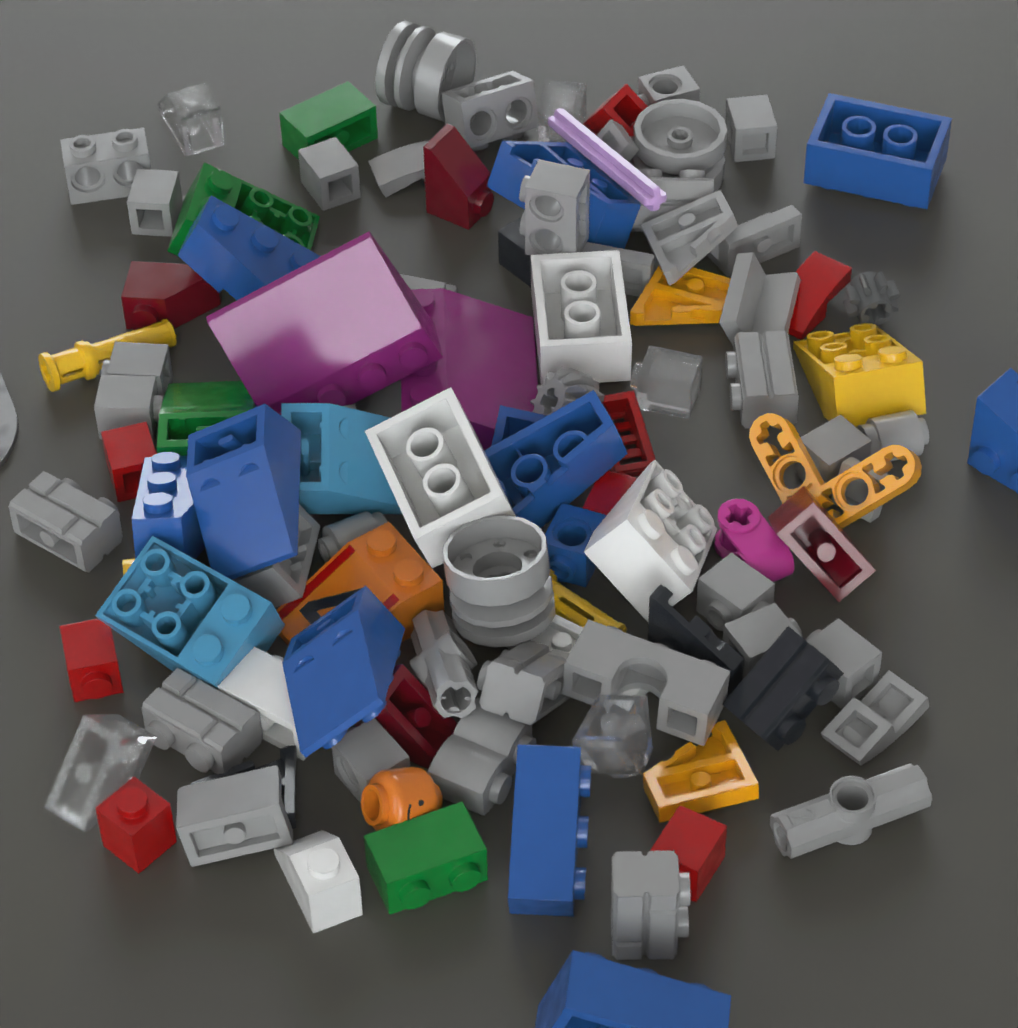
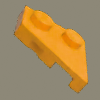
(691, 300)
(701, 776)

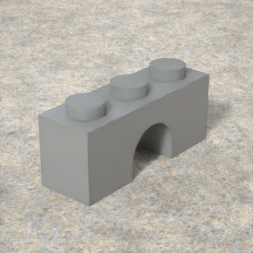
(614, 661)

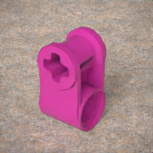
(752, 540)

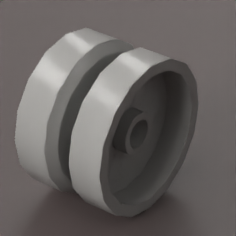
(681, 137)

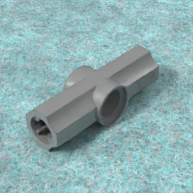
(443, 664)
(850, 810)

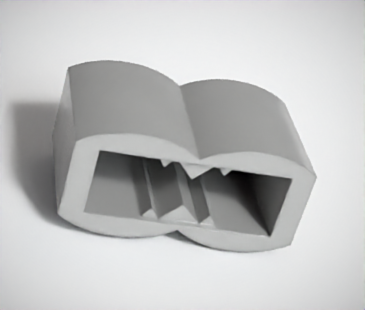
(479, 759)

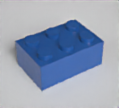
(877, 150)

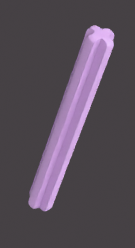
(607, 159)

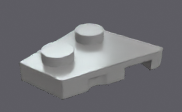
(689, 233)

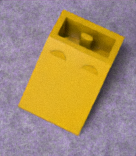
(861, 373)

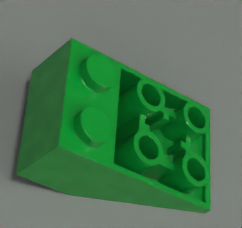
(253, 201)
(196, 407)

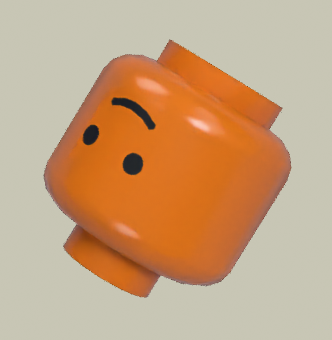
(399, 796)

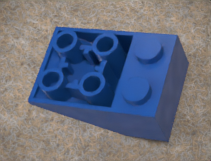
(246, 490)
(341, 669)

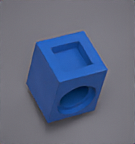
(567, 540)

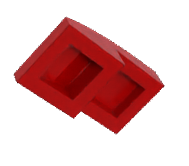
(820, 282)

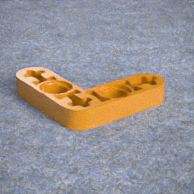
(879, 462)

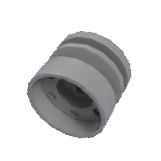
(421, 65)
(499, 580)

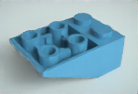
(338, 461)
(189, 614)

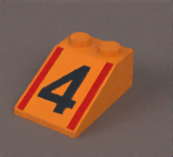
(374, 560)

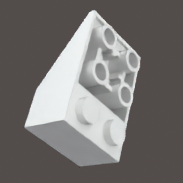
(653, 539)

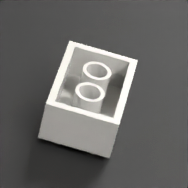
(581, 314)
(437, 471)

